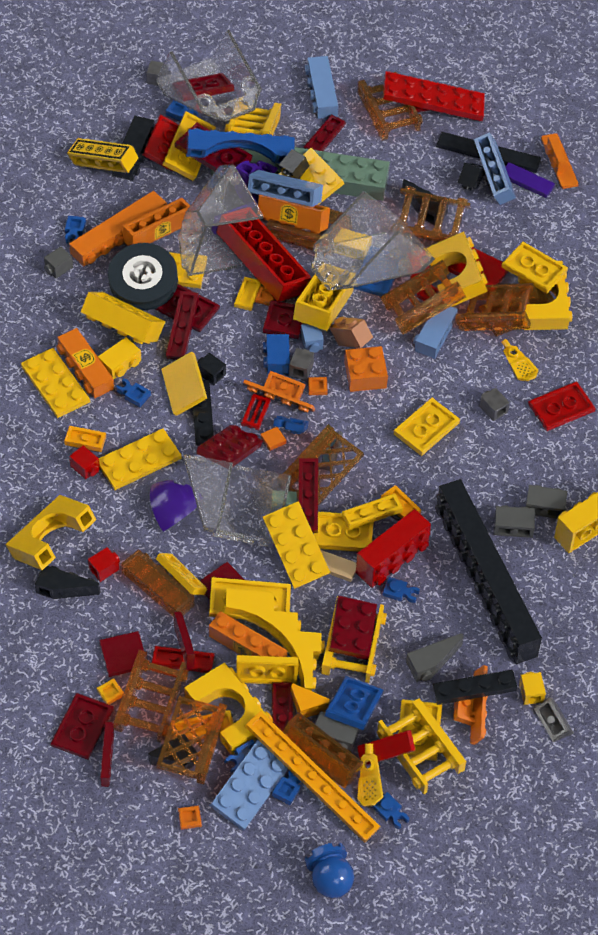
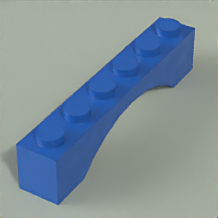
(202, 143)

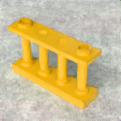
(265, 125)
(331, 662)
(441, 744)

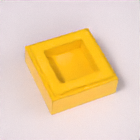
(110, 691)

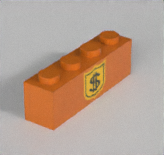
(299, 215)
(156, 223)
(85, 363)
(242, 638)

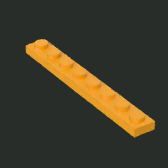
(312, 776)

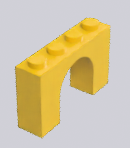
(459, 250)
(553, 314)
(61, 512)
(224, 683)

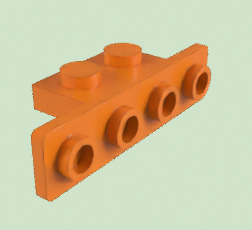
(559, 161)
(283, 388)
(473, 712)

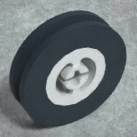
(130, 264)

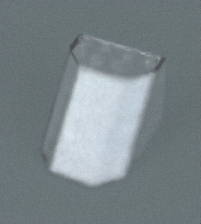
(226, 60)
(220, 202)
(367, 247)
(235, 498)

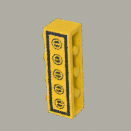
(103, 155)

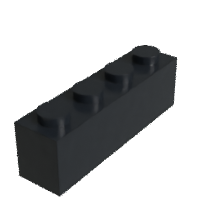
(138, 137)

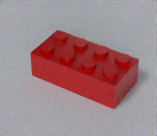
(393, 548)

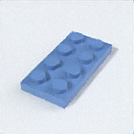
(249, 786)

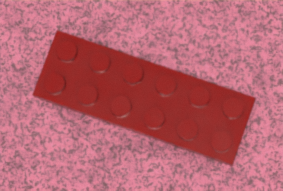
(433, 96)

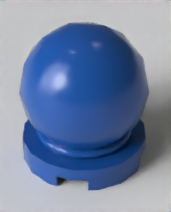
(331, 872)

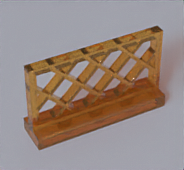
(317, 448)
(207, 747)

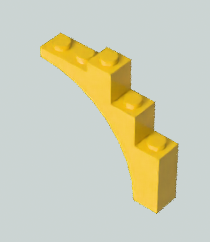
(262, 610)

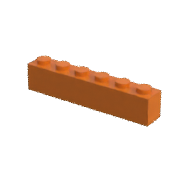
(110, 232)

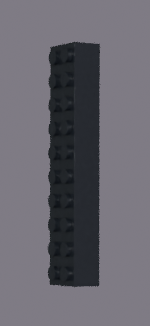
(488, 572)

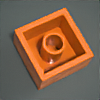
(366, 369)

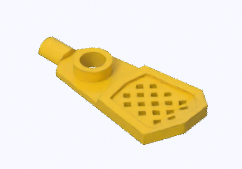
(518, 359)
(369, 774)

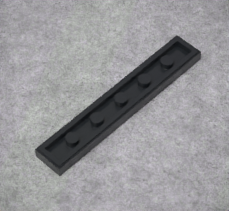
(468, 147)

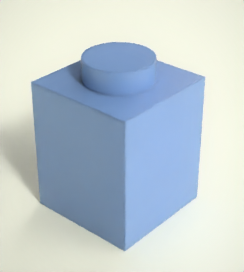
(311, 338)

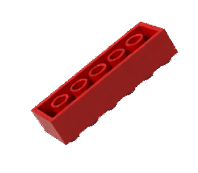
(265, 258)

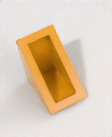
(308, 702)

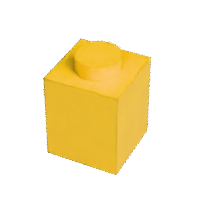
(532, 688)

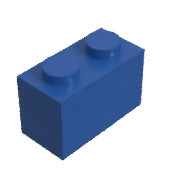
(277, 353)

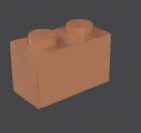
(351, 332)

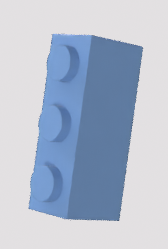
(435, 332)

